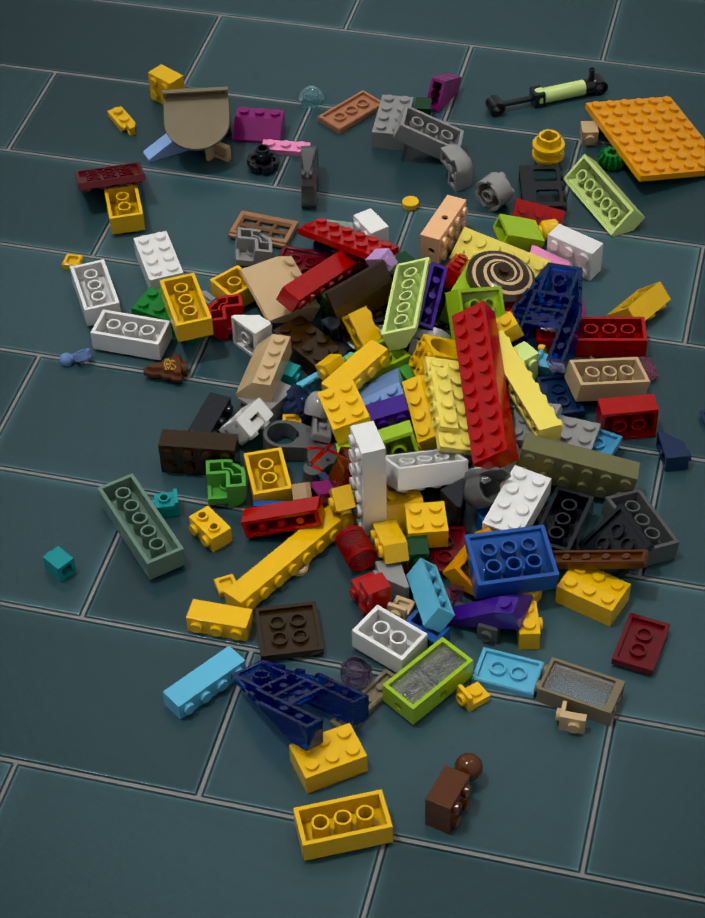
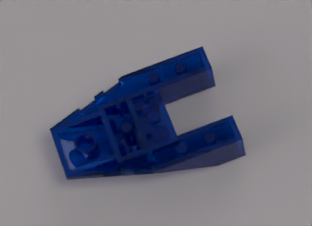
(554, 306)
(283, 691)

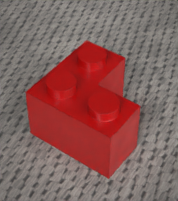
(370, 591)

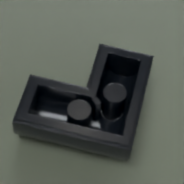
(331, 328)

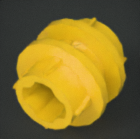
(548, 148)

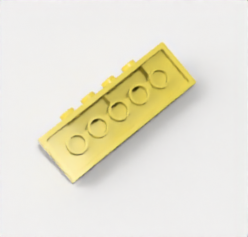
(473, 242)
(447, 405)

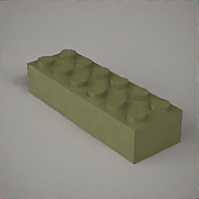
(578, 467)

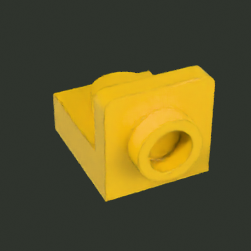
(472, 696)

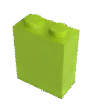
(518, 232)

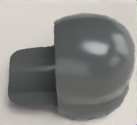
(480, 491)

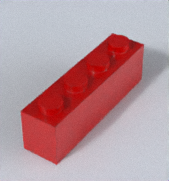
(283, 517)

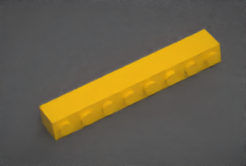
(285, 561)

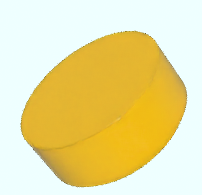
(410, 203)

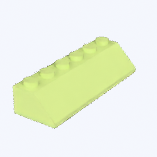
(603, 197)
(405, 303)

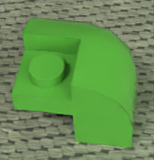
(225, 482)

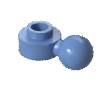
(81, 356)

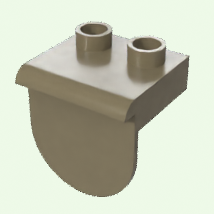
(197, 116)

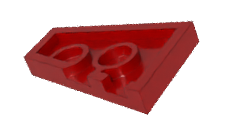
(536, 211)

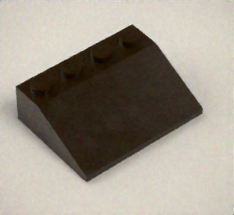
(366, 288)

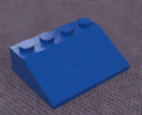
(511, 562)

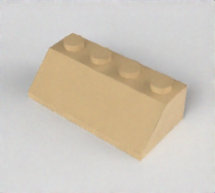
(266, 368)

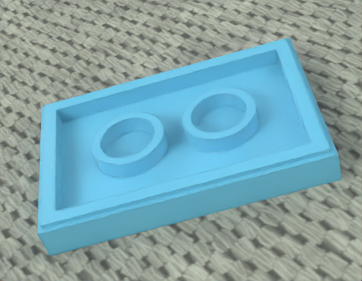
(507, 672)

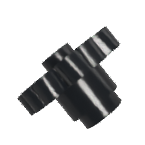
(263, 160)

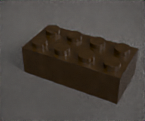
(308, 343)
(188, 450)

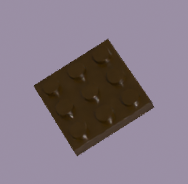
(288, 631)

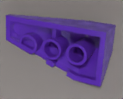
(498, 612)

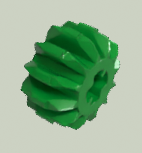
(610, 159)

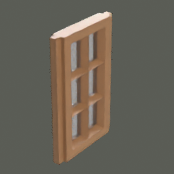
(277, 228)

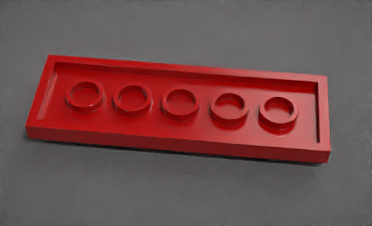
(344, 238)

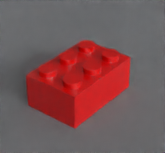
(629, 415)

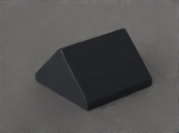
(454, 502)

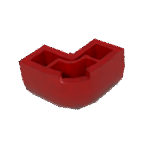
(221, 313)

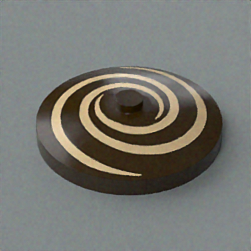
(502, 270)

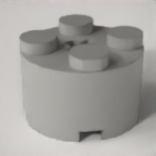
(494, 191)

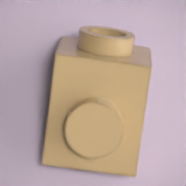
(219, 151)
(401, 607)
(570, 721)

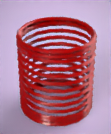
(355, 549)

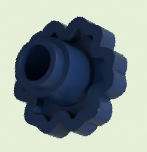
(296, 401)

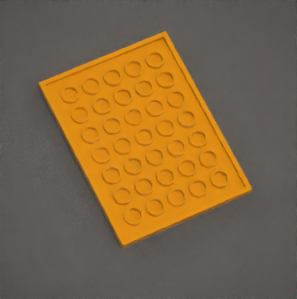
(651, 137)

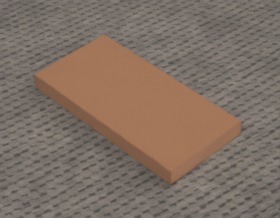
(350, 112)

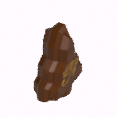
(168, 369)

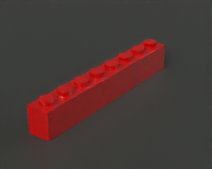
(319, 279)

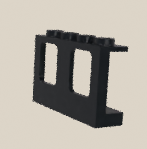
(529, 186)

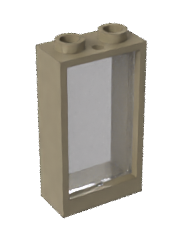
(582, 688)

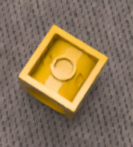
(432, 347)

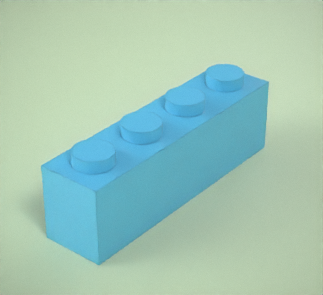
(430, 595)
(203, 683)

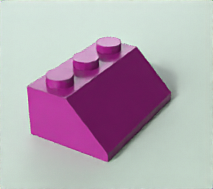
(256, 124)

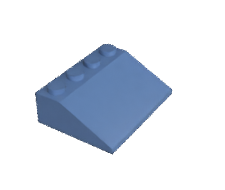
(382, 387)

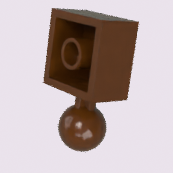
(451, 793)

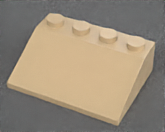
(265, 284)

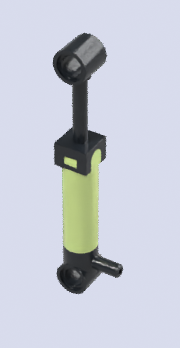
(539, 96)

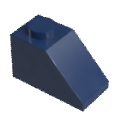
(672, 452)

